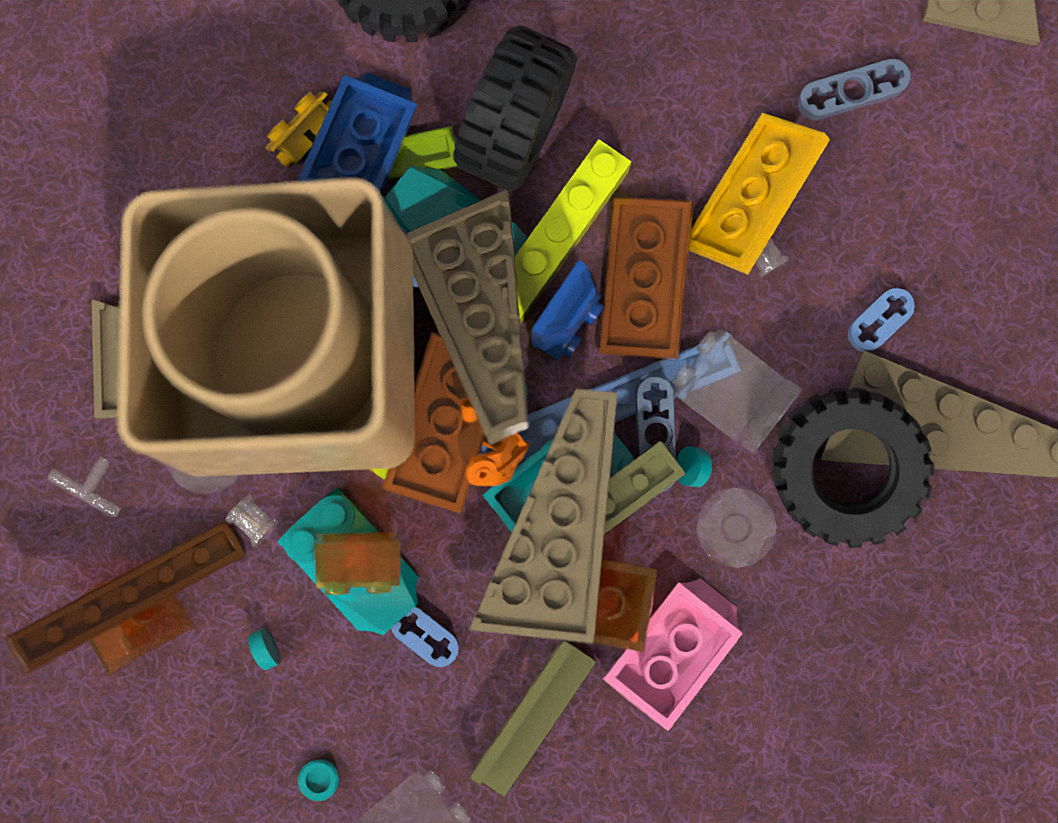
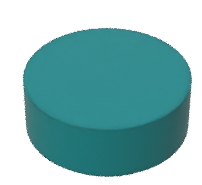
(696, 465)
(263, 649)
(318, 779)

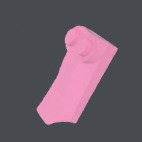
(682, 650)

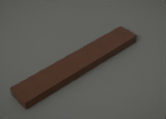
(123, 598)

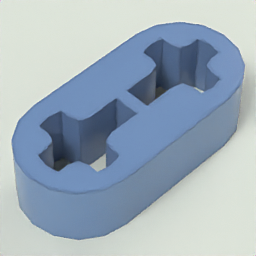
(874, 312)
(419, 644)

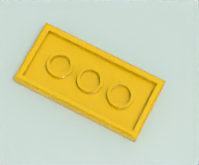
(756, 192)

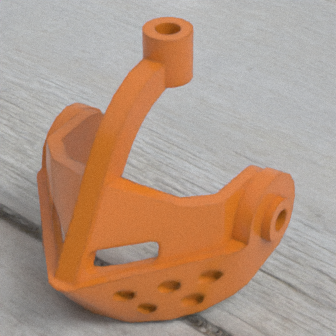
(496, 466)

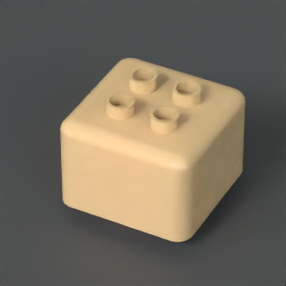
(267, 329)

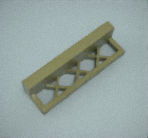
(640, 483)
(532, 718)

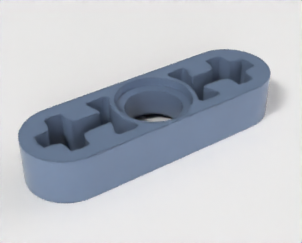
(878, 71)
(664, 403)

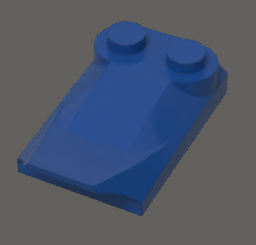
(361, 132)
(566, 313)

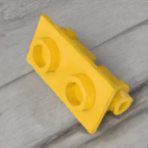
(290, 137)

